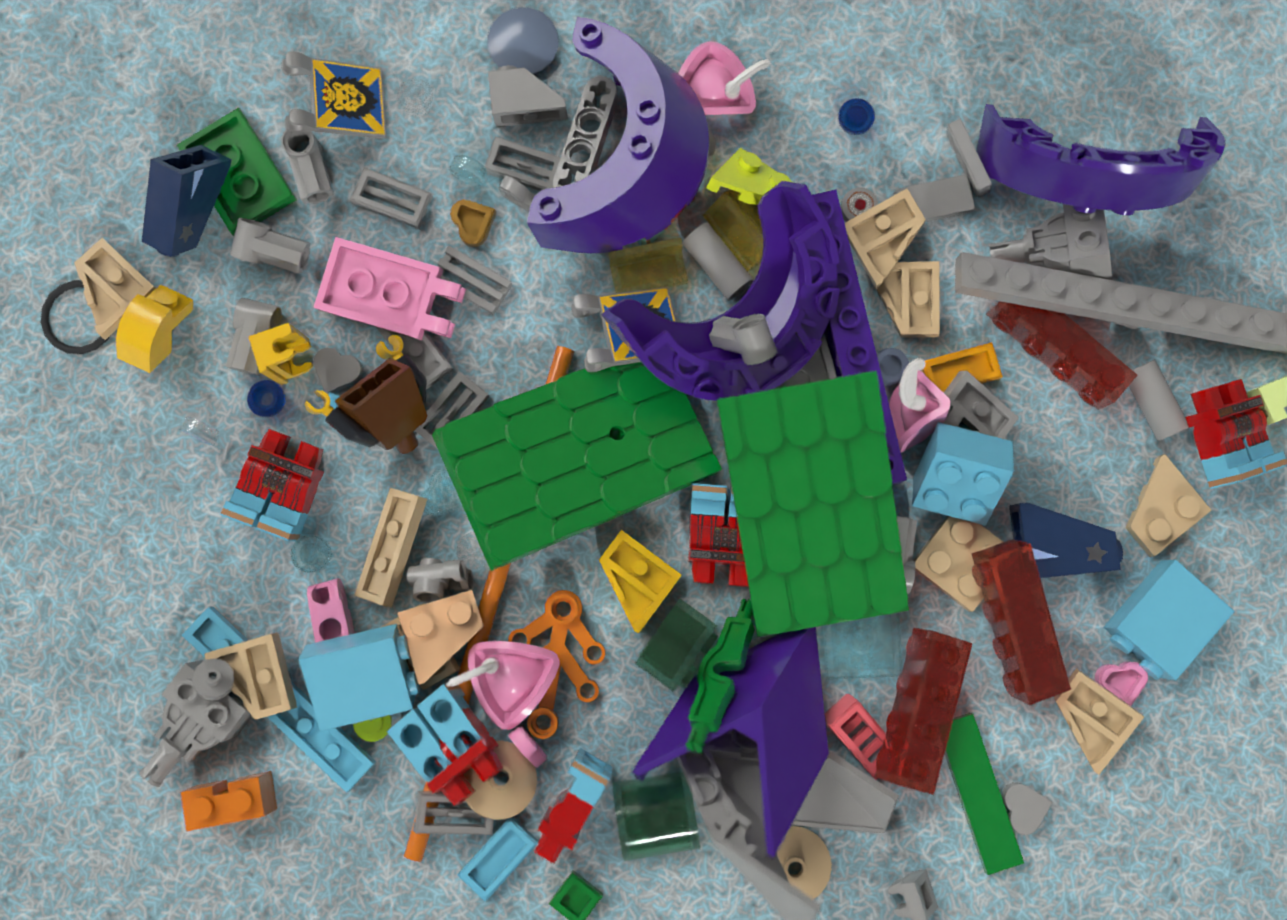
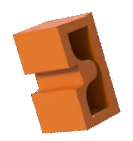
(221, 804)

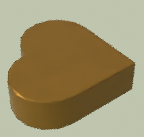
(473, 221)

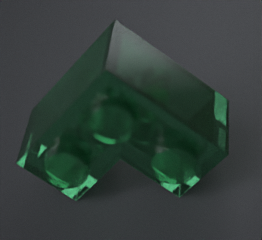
(675, 644)

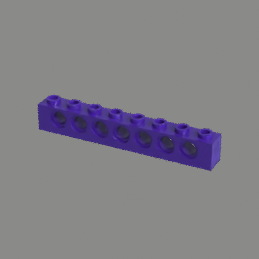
(849, 332)

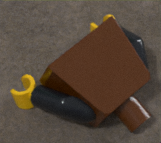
(383, 405)

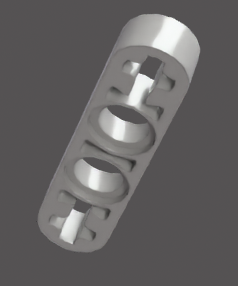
(588, 141)

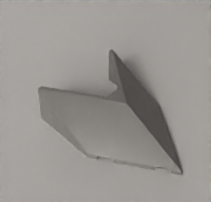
(730, 802)

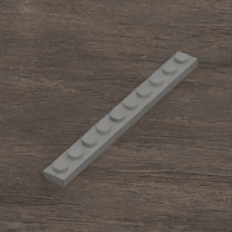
(1120, 302)

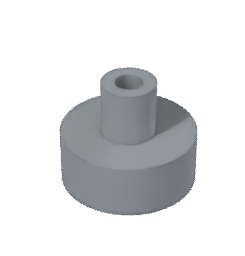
(215, 688)

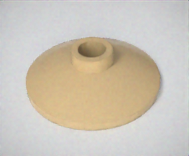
(505, 800)
(809, 850)

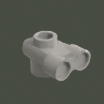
(434, 577)

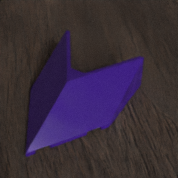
(779, 708)

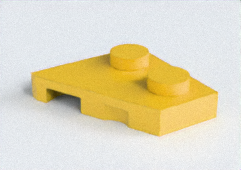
(637, 578)

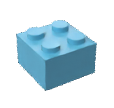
(962, 473)

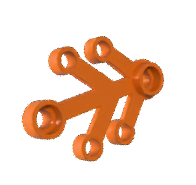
(567, 661)

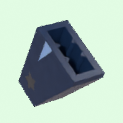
(181, 198)
(1064, 543)

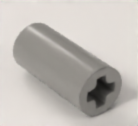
(717, 261)
(1157, 401)

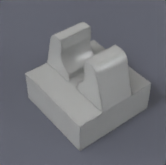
(917, 894)

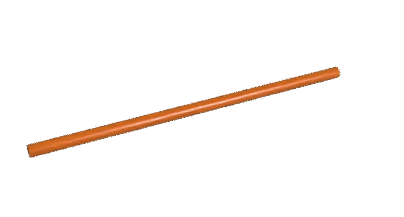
(487, 608)

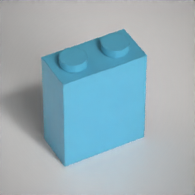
(1168, 620)
(359, 677)

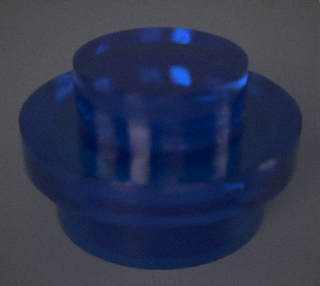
(856, 116)

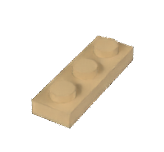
(390, 547)

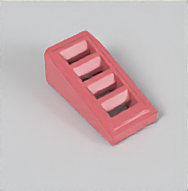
(844, 718)

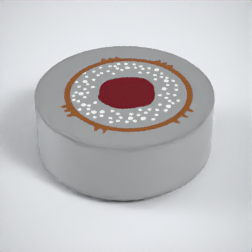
(856, 202)

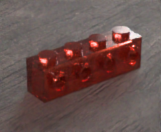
(1066, 351)
(1020, 621)
(923, 710)

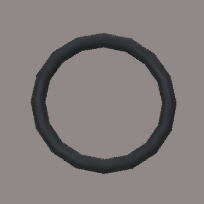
(46, 326)

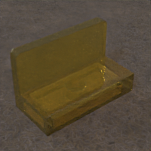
(738, 227)
(648, 266)

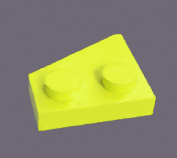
(747, 175)

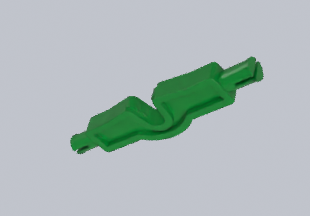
(714, 689)

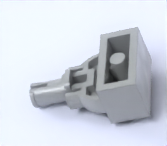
(1065, 243)
(192, 724)

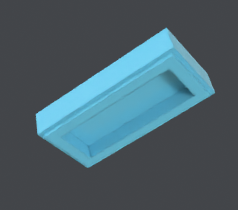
(498, 858)

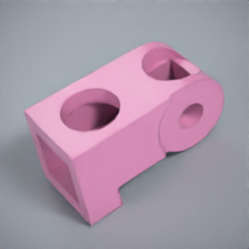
(329, 610)

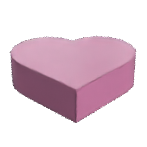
(1123, 680)
(528, 746)

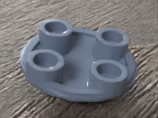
(523, 39)

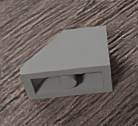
(523, 98)

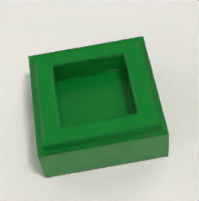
(575, 897)

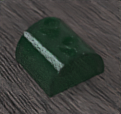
(655, 816)

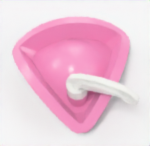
(721, 79)
(916, 406)
(509, 678)

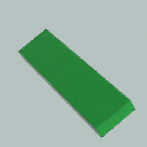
(981, 797)

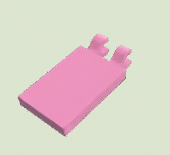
(385, 290)

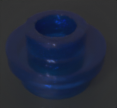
(255, 396)

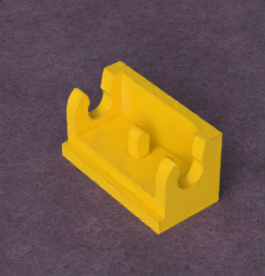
(275, 352)

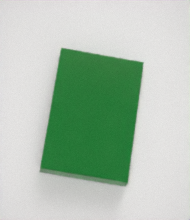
(253, 183)

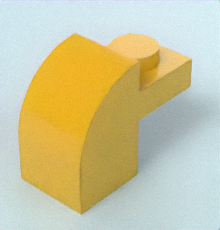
(147, 327)

